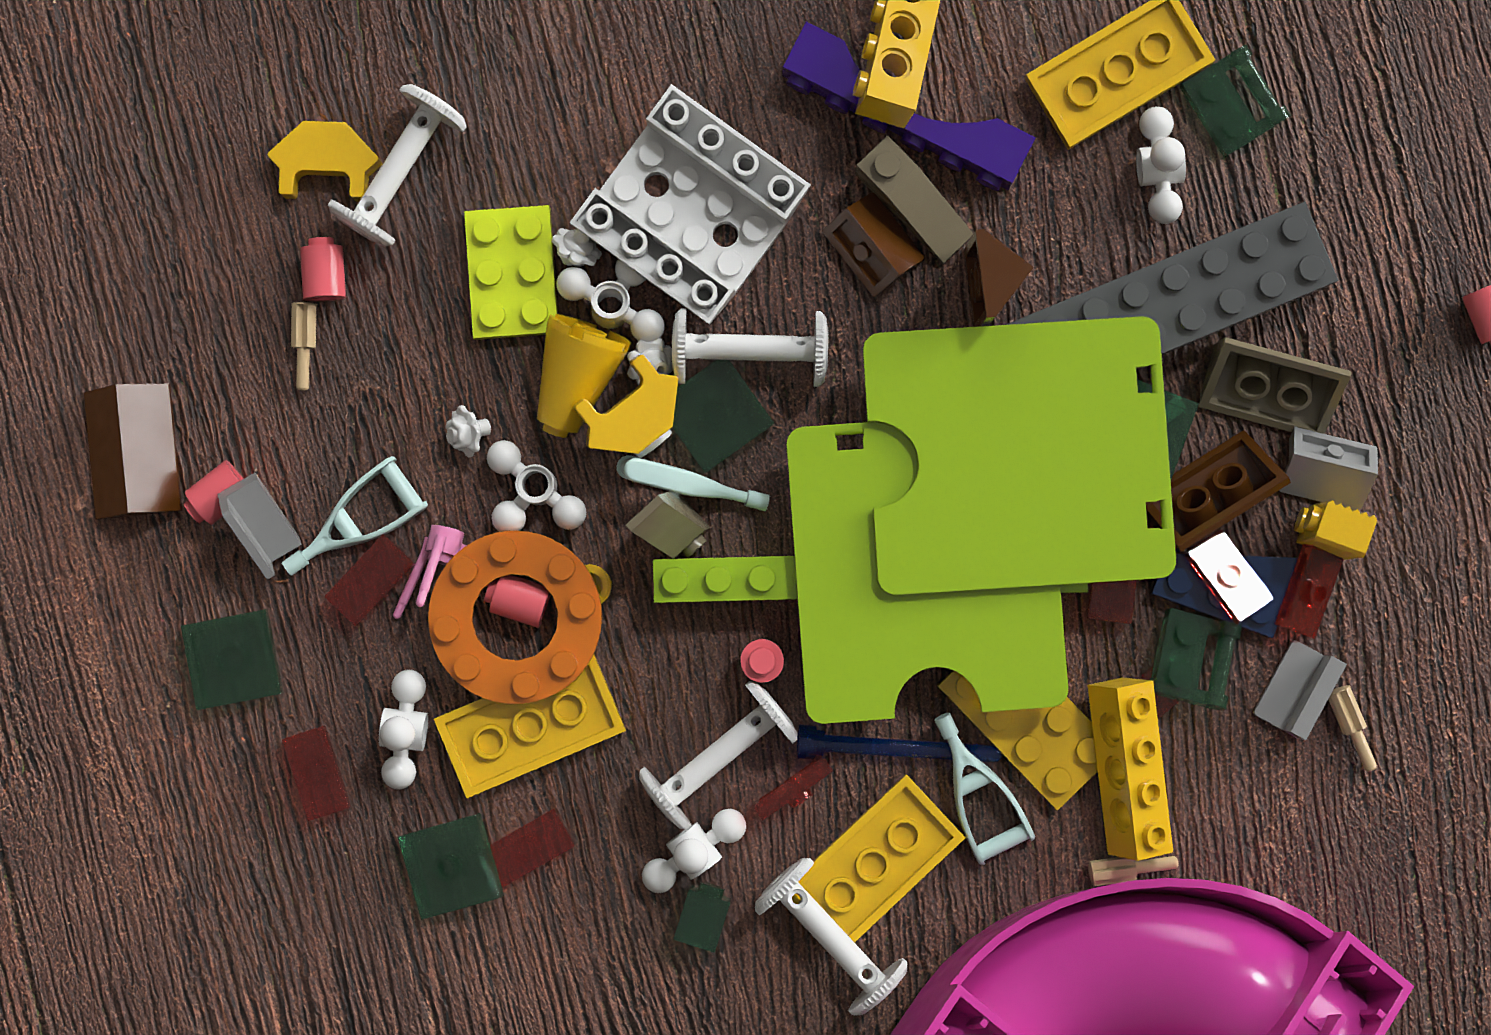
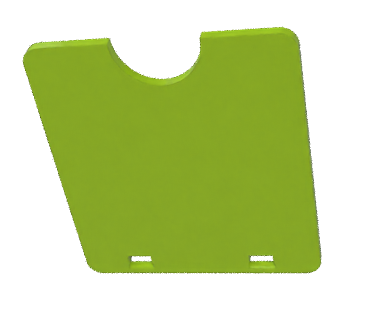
(1024, 455)
(869, 643)

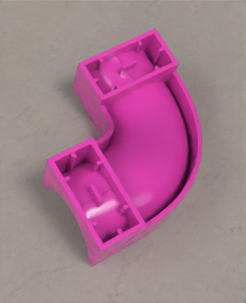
(1159, 963)

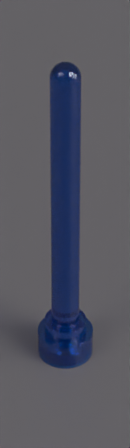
(815, 742)

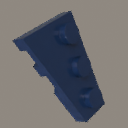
(1189, 590)

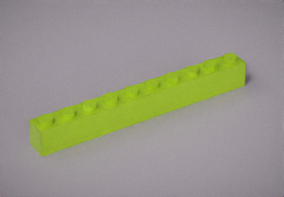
(738, 579)

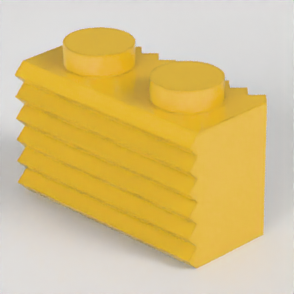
(1335, 529)

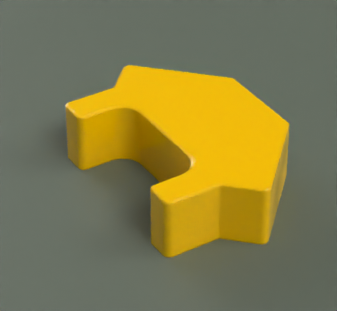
(323, 151)
(637, 417)

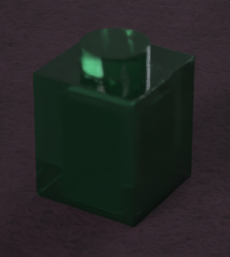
(703, 916)

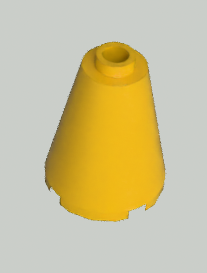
(575, 367)

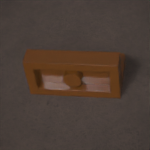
(873, 243)

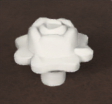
(575, 248)
(657, 355)
(465, 431)

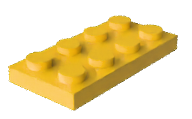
(1119, 69)
(503, 740)
(1044, 744)
(880, 858)

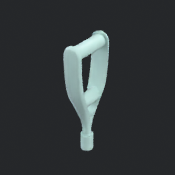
(685, 482)
(346, 526)
(972, 782)

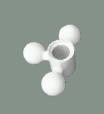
(1161, 164)
(575, 284)
(505, 458)
(403, 729)
(693, 851)

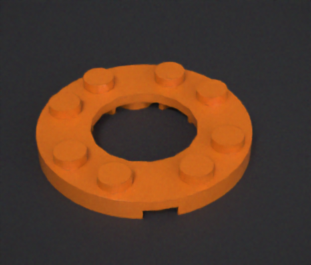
(453, 609)

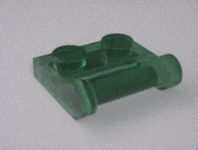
(1222, 107)
(1182, 654)

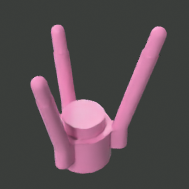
(437, 549)

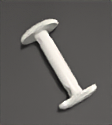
(398, 164)
(750, 347)
(717, 756)
(832, 937)

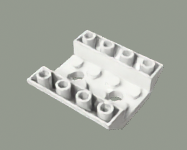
(712, 182)

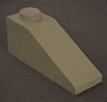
(913, 199)
(670, 525)

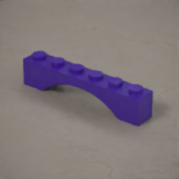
(986, 148)

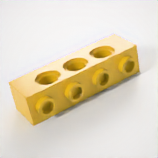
(889, 97)
(1130, 768)

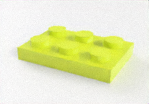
(510, 271)

